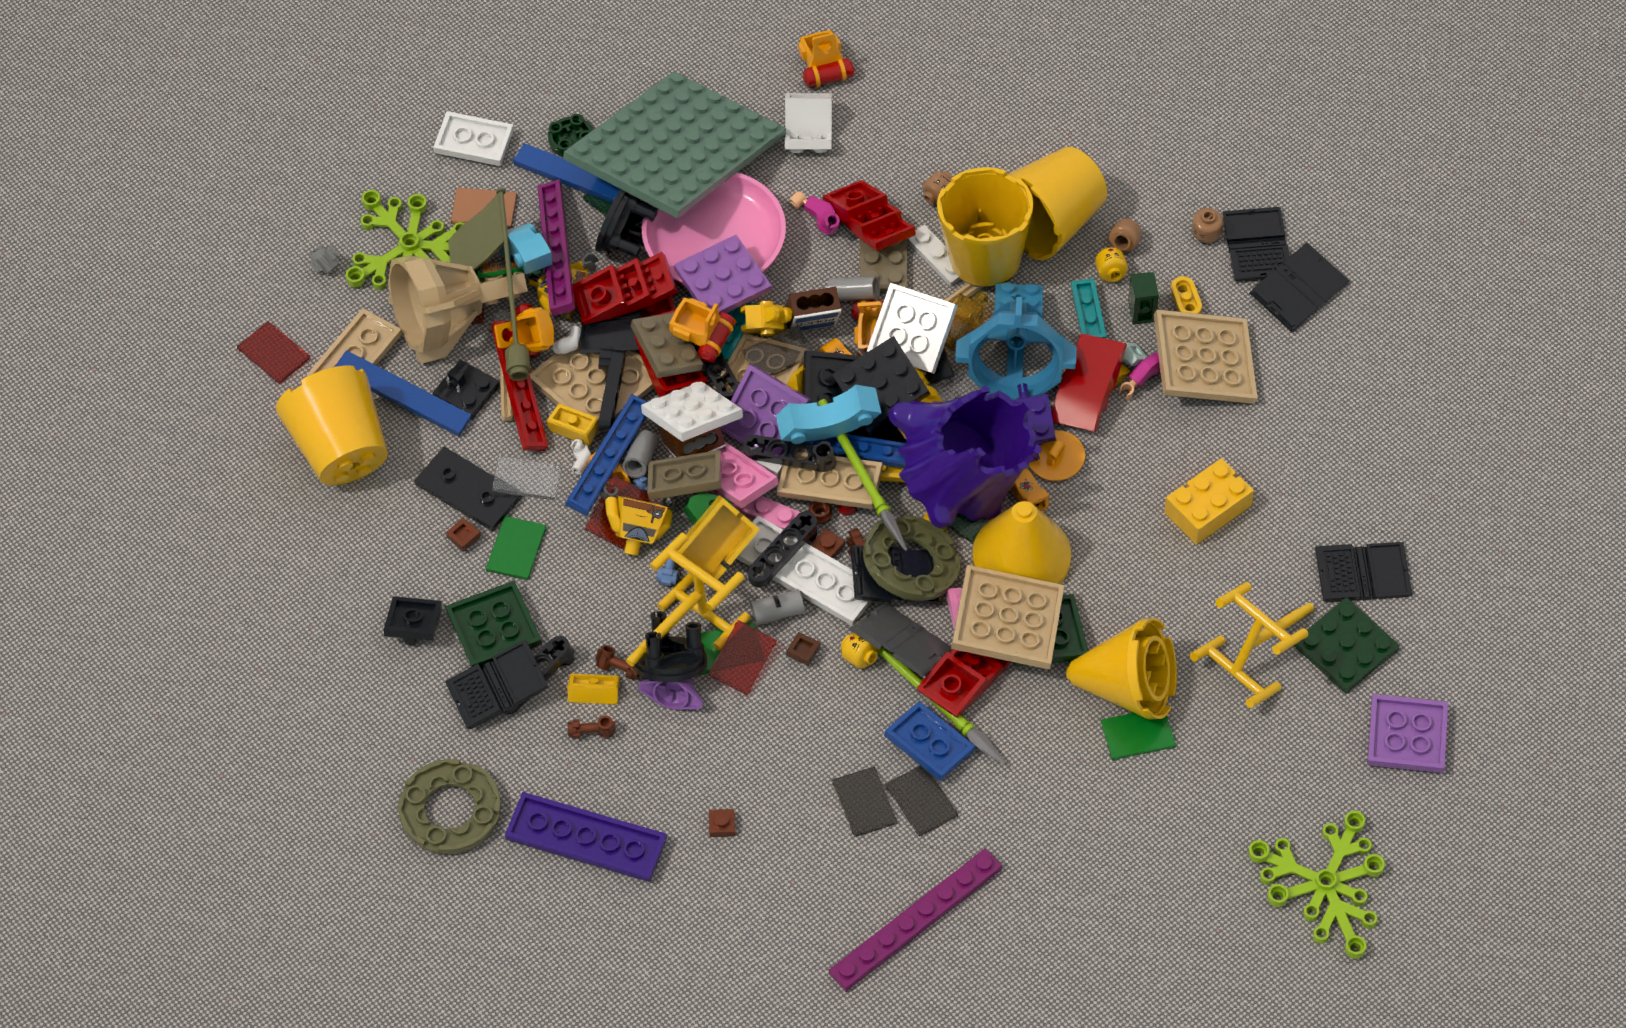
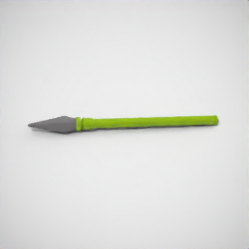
(882, 508)
(975, 736)

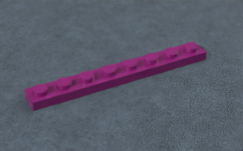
(555, 235)
(915, 920)

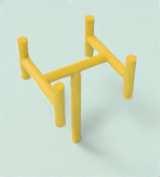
(696, 600)
(1255, 638)

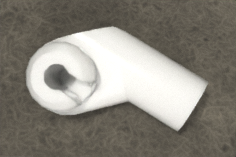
(568, 343)
(581, 453)

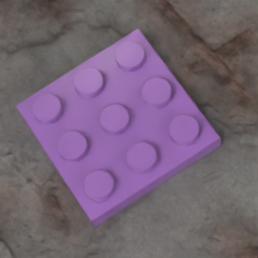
(723, 275)
(761, 400)
(1407, 733)

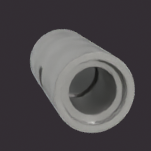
(856, 288)
(640, 454)
(777, 607)

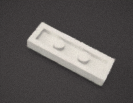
(934, 253)

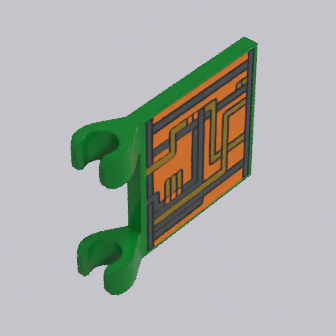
(499, 268)

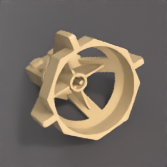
(441, 302)

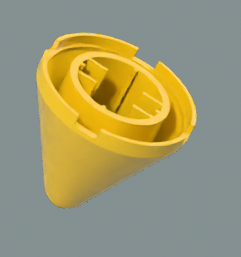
(1023, 544)
(1130, 669)

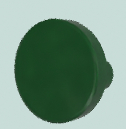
(567, 132)

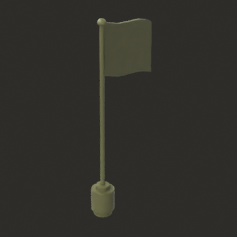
(475, 245)

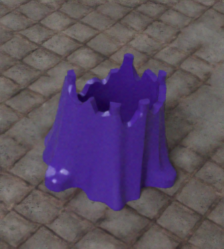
(964, 453)

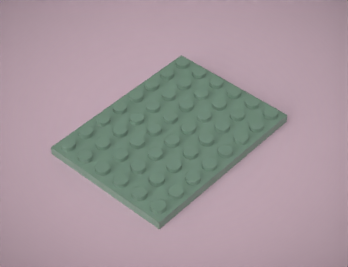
(674, 144)

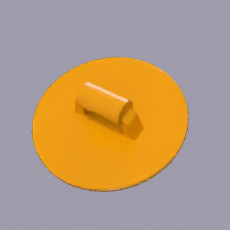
(1059, 458)

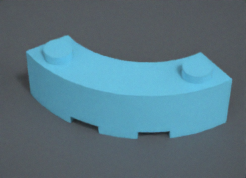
(528, 248)
(816, 422)

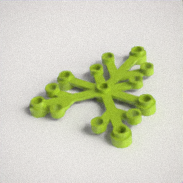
(388, 219)
(1337, 909)

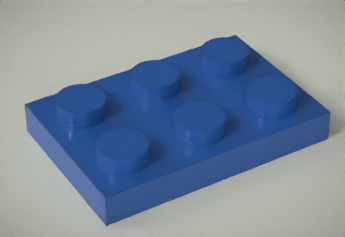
(929, 741)

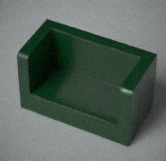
(1143, 297)

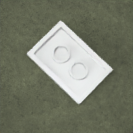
(473, 138)

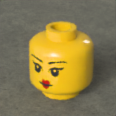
(1111, 264)
(858, 651)

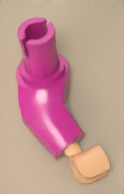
(822, 211)
(1143, 371)

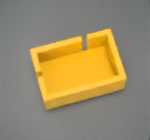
(1208, 501)
(718, 537)

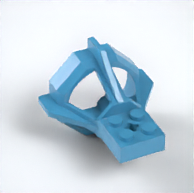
(1016, 322)

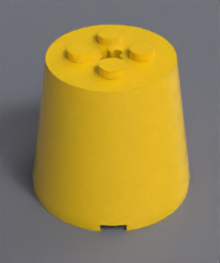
(1065, 195)
(985, 224)
(335, 424)

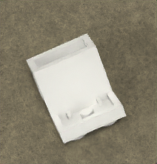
(808, 122)

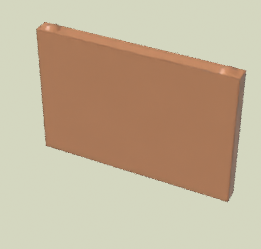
(471, 201)

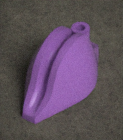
(672, 695)

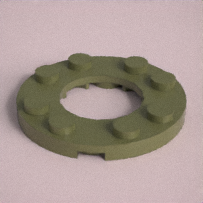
(922, 532)
(440, 775)

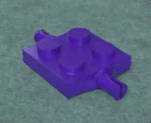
(1039, 416)

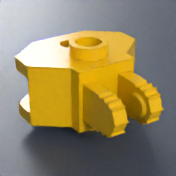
(765, 318)

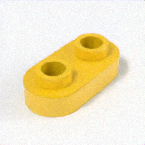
(1188, 299)

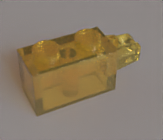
(967, 317)

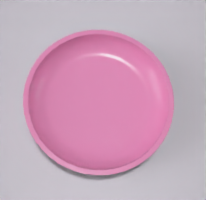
(734, 208)

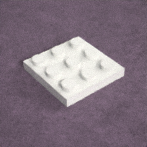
(917, 323)
(691, 411)

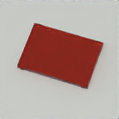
(273, 352)
(599, 522)
(742, 657)

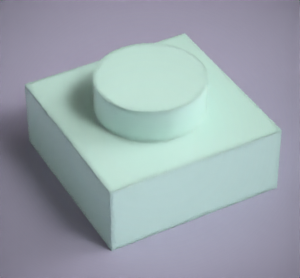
(1133, 354)

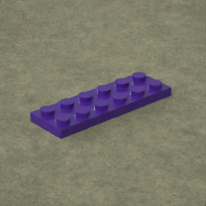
(586, 836)

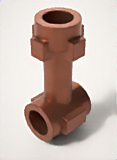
(606, 658)
(604, 726)

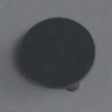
(619, 227)
(672, 656)

